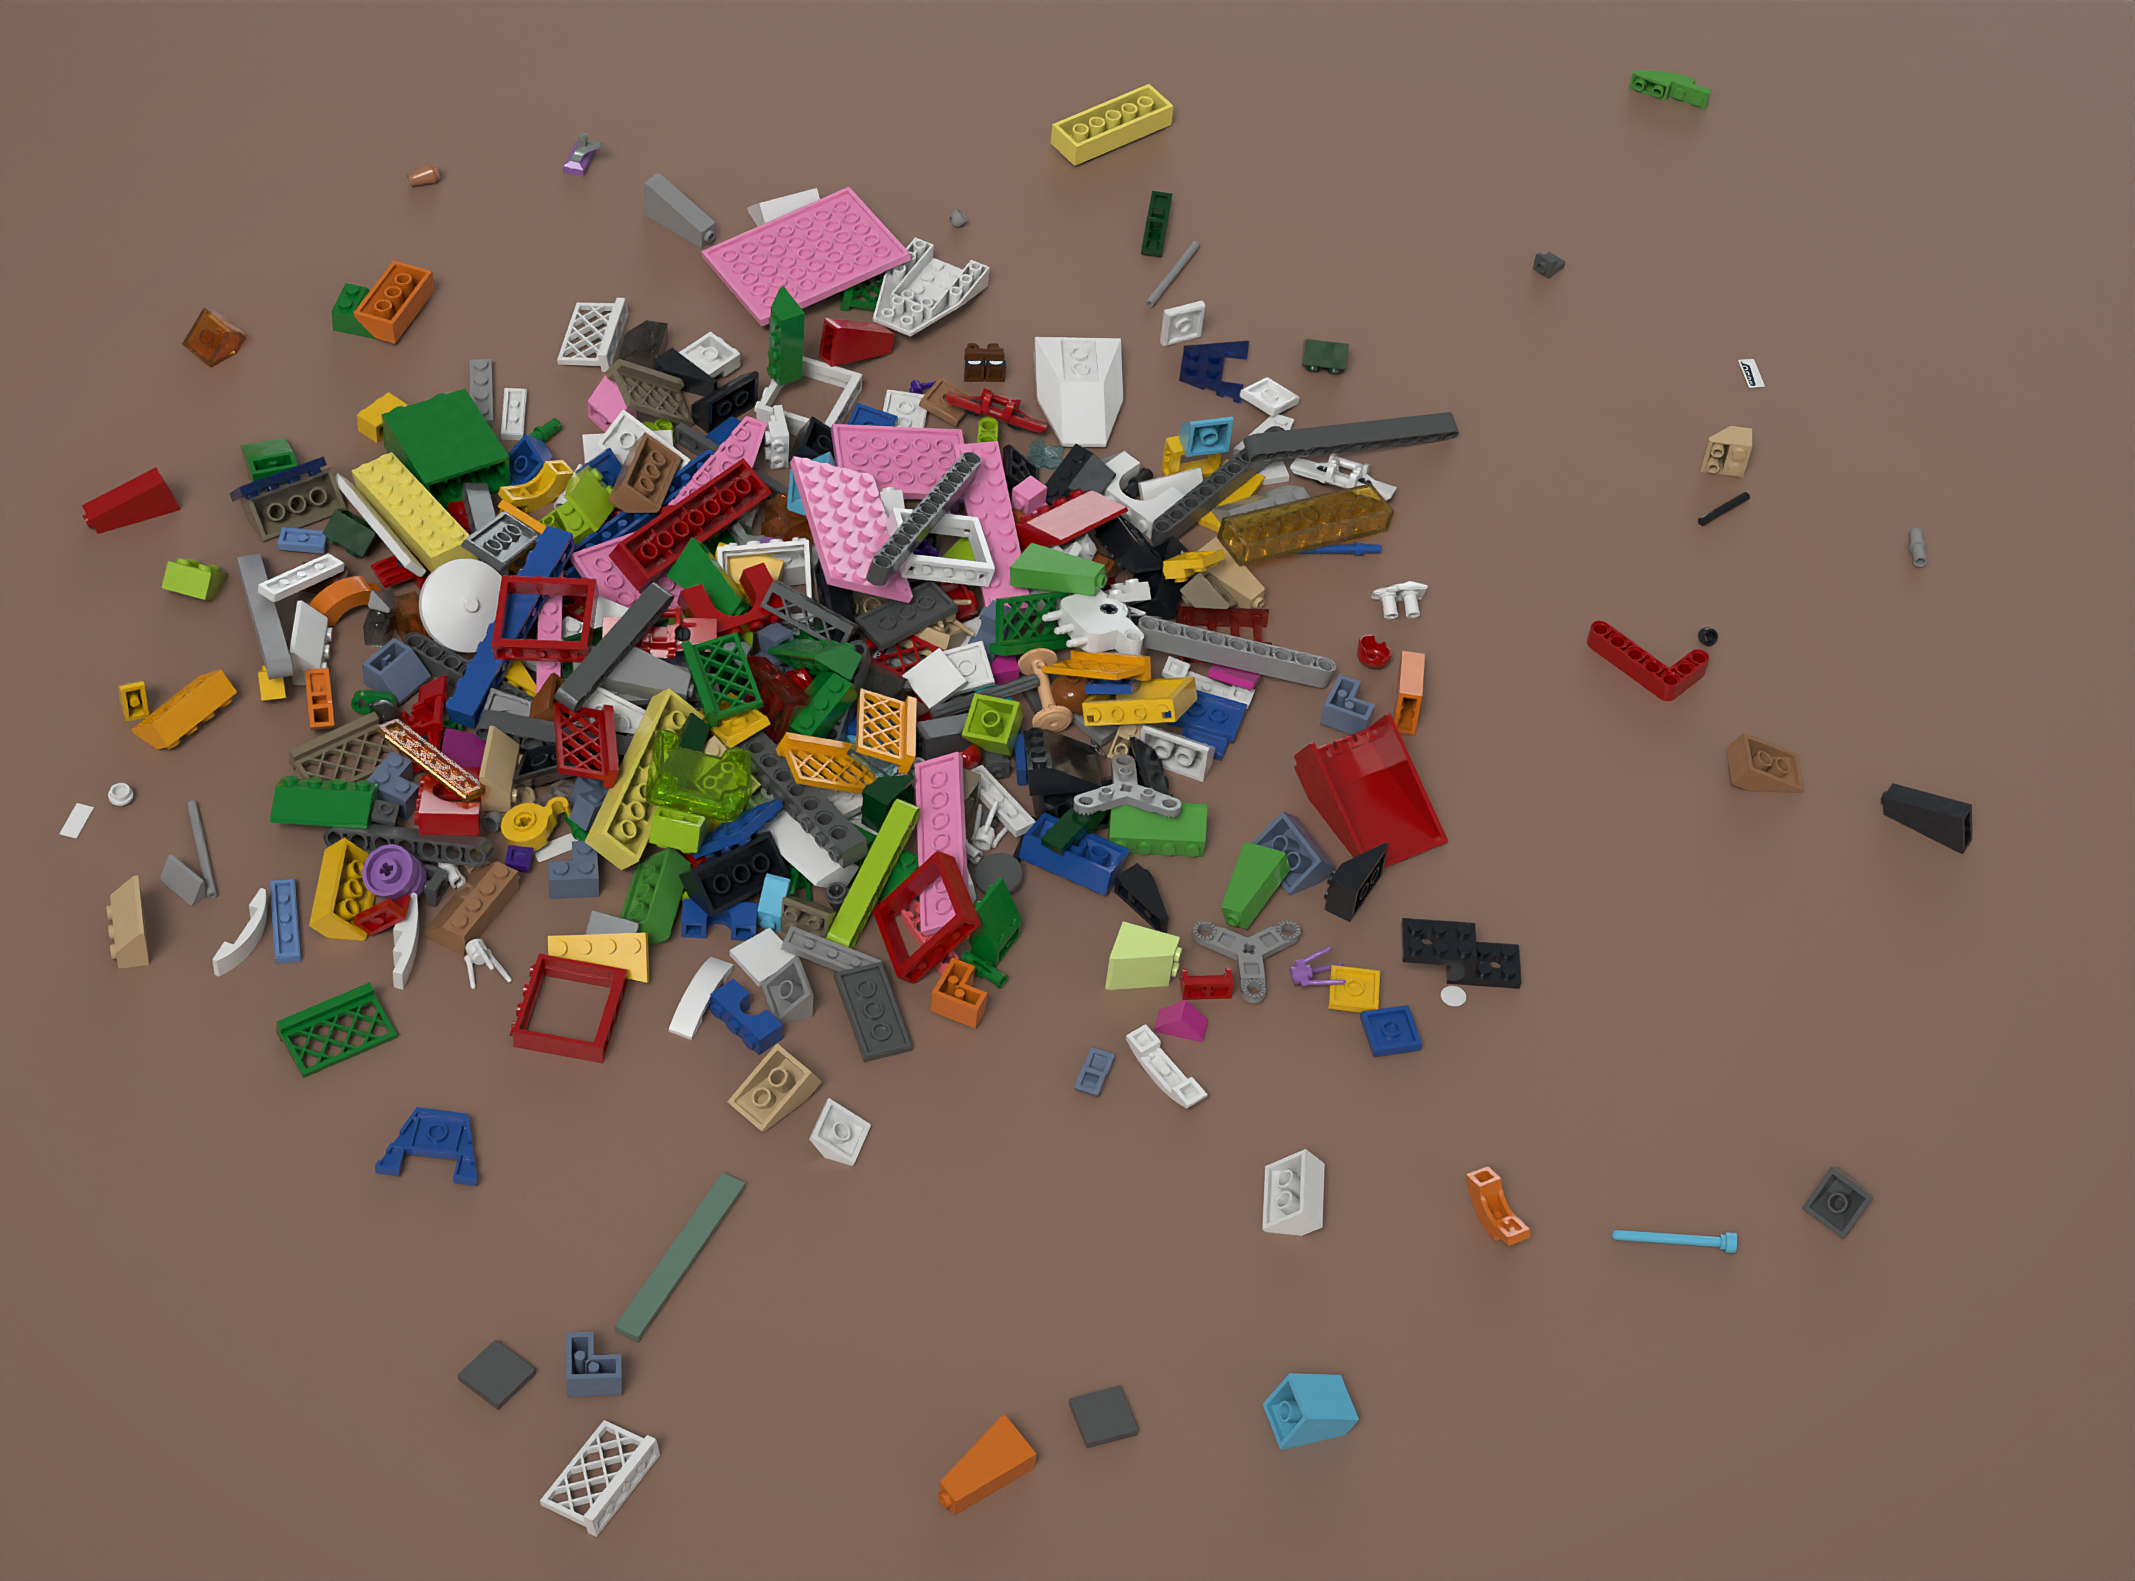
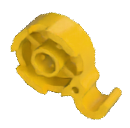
(531, 824)

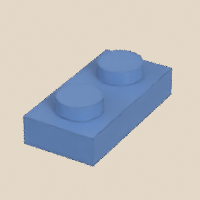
(302, 540)

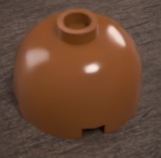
(1070, 692)

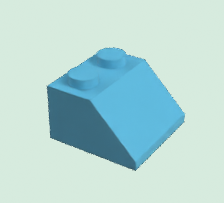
(1206, 436)

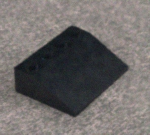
(1059, 763)

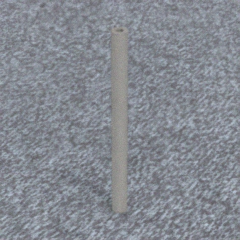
(1172, 274)
(201, 849)

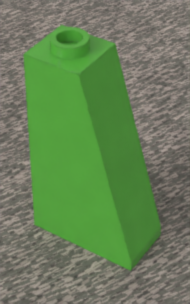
(1056, 571)
(1253, 883)

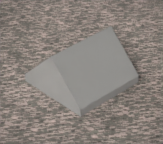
(789, 993)

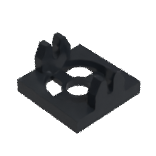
(1014, 463)

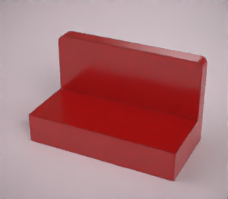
(382, 915)

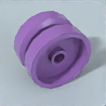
(393, 873)

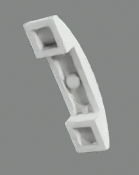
(1177, 668)
(233, 954)
(697, 997)
(1161, 1068)

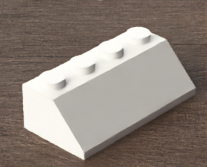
(804, 853)

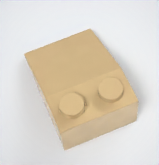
(774, 1089)

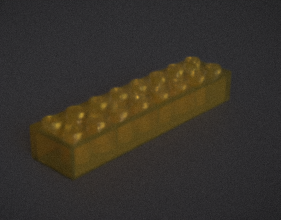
(1305, 524)

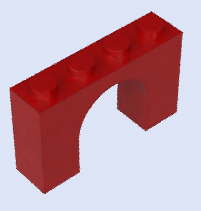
(756, 583)
(440, 816)

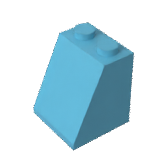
(1309, 1409)

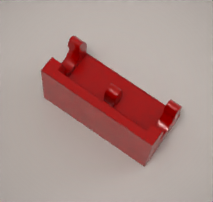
(1206, 986)

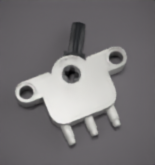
(1098, 624)

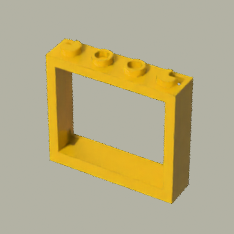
(1144, 704)

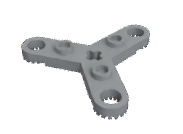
(1126, 791)
(1249, 966)

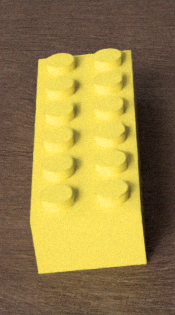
(1111, 124)

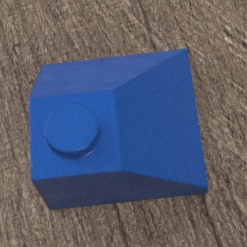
(527, 459)

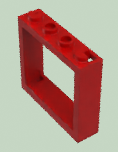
(545, 649)
(942, 942)
(573, 971)

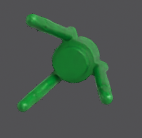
(797, 881)

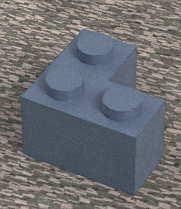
(987, 629)
(772, 636)
(1344, 709)
(395, 783)
(587, 800)
(575, 877)
(590, 1373)

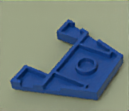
(436, 1136)

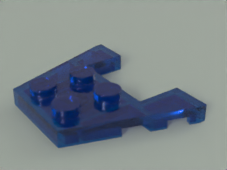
(1204, 367)

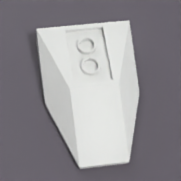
(926, 289)
(1079, 387)

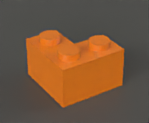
(956, 997)

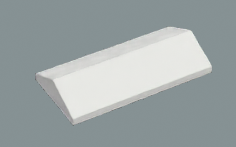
(624, 434)

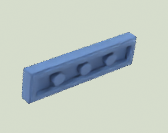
(285, 921)

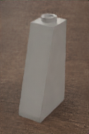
(676, 212)
(647, 676)

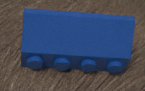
(1090, 862)

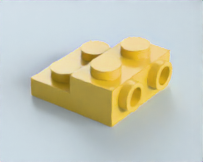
(1190, 564)

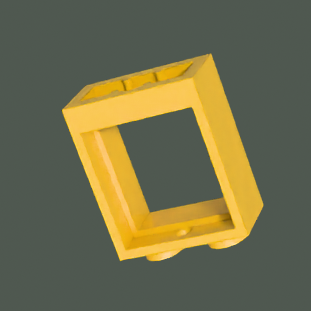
(1172, 456)

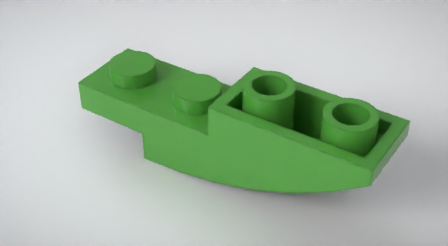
(1672, 85)

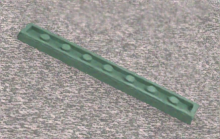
(679, 1257)

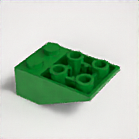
(268, 458)
(999, 924)

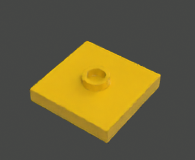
(1359, 991)

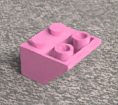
(607, 404)

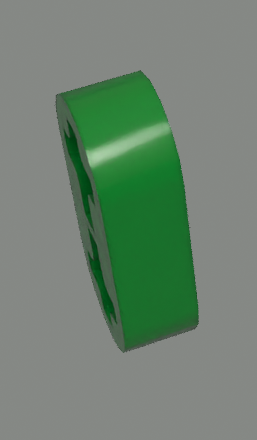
(370, 696)

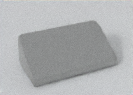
(382, 601)
(183, 881)

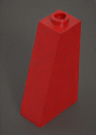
(853, 341)
(131, 503)

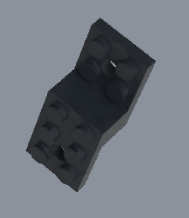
(1457, 948)

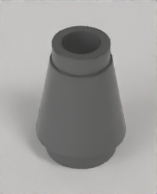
(836, 894)

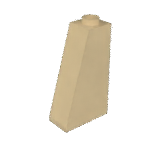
(1236, 580)

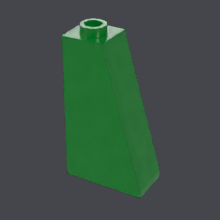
(699, 566)

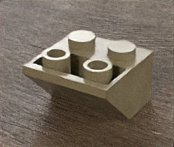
(806, 916)

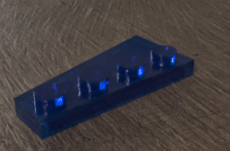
(272, 482)

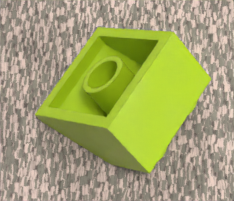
(993, 723)

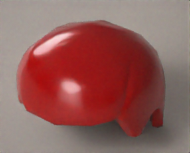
(1373, 653)
(971, 757)

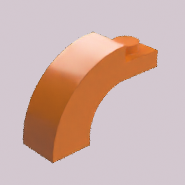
(342, 596)
(319, 699)
(1492, 1208)

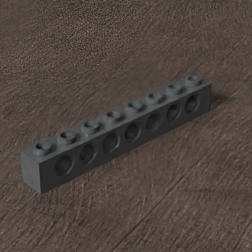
(805, 803)

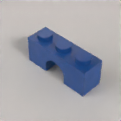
(738, 918)
(756, 1031)

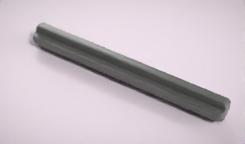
(1000, 691)

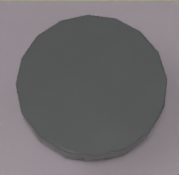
(997, 866)

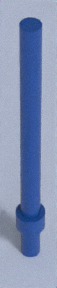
(1356, 548)

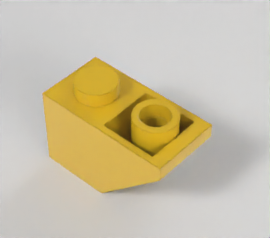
(271, 688)

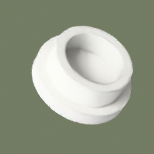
(120, 794)

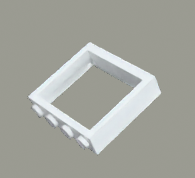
(823, 372)
(775, 547)
(945, 568)

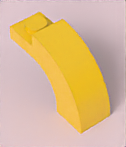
(540, 490)

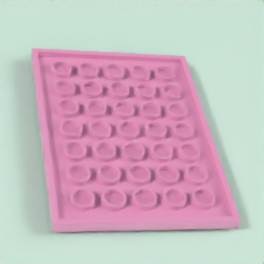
(807, 252)

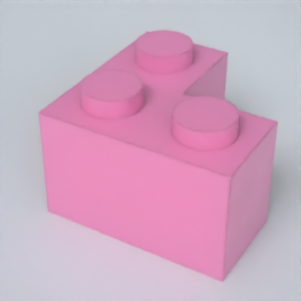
(1029, 495)

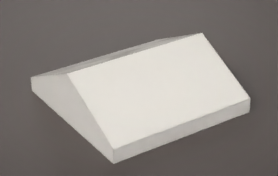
(839, 1133)

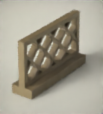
(650, 386)
(339, 739)

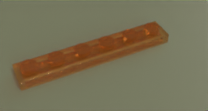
(431, 760)

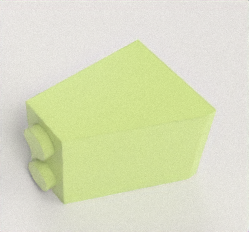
(1142, 958)

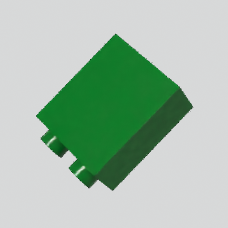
(446, 445)

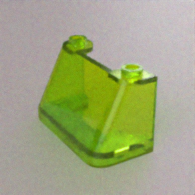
(698, 780)

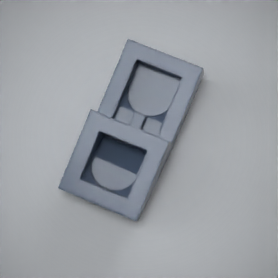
(1094, 1072)

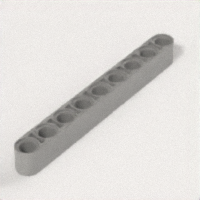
(264, 618)
(1236, 652)

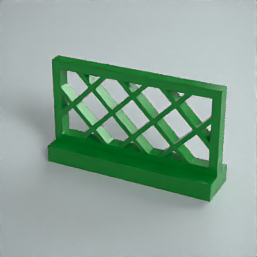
(849, 295)
(1028, 642)
(704, 687)
(331, 1010)

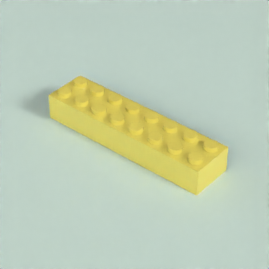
(411, 511)
(625, 815)

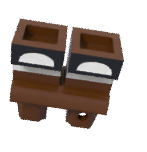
(983, 360)

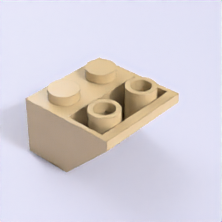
(1728, 452)

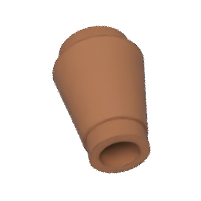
(425, 175)

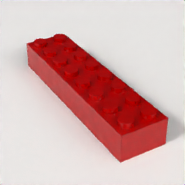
(698, 516)

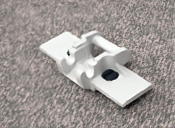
(1329, 473)

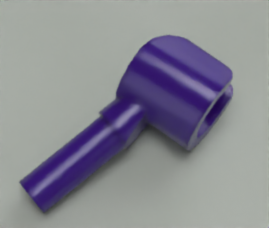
(918, 388)

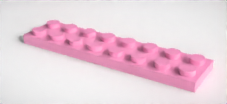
(941, 829)

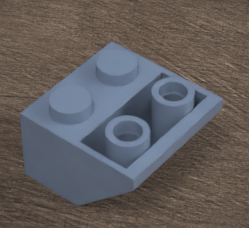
(395, 670)

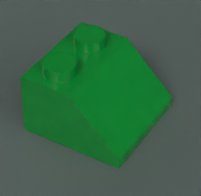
(342, 312)

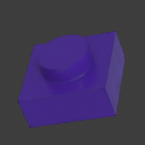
(519, 858)

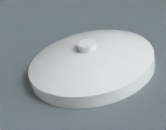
(460, 603)

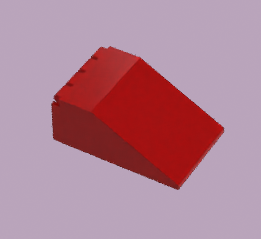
(1371, 792)

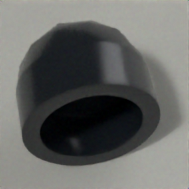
(1710, 634)

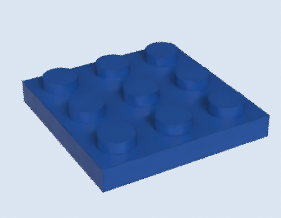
(739, 830)

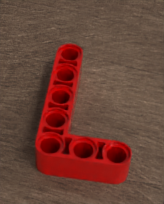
(1643, 667)

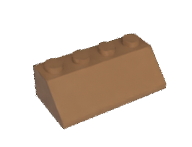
(644, 477)
(473, 906)

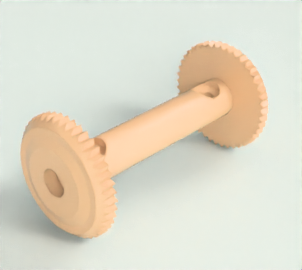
(1051, 716)

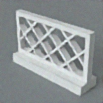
(610, 335)
(616, 1491)

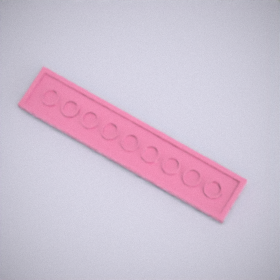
(990, 502)

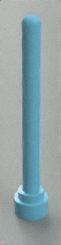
(1725, 1242)

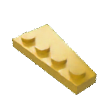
(614, 950)

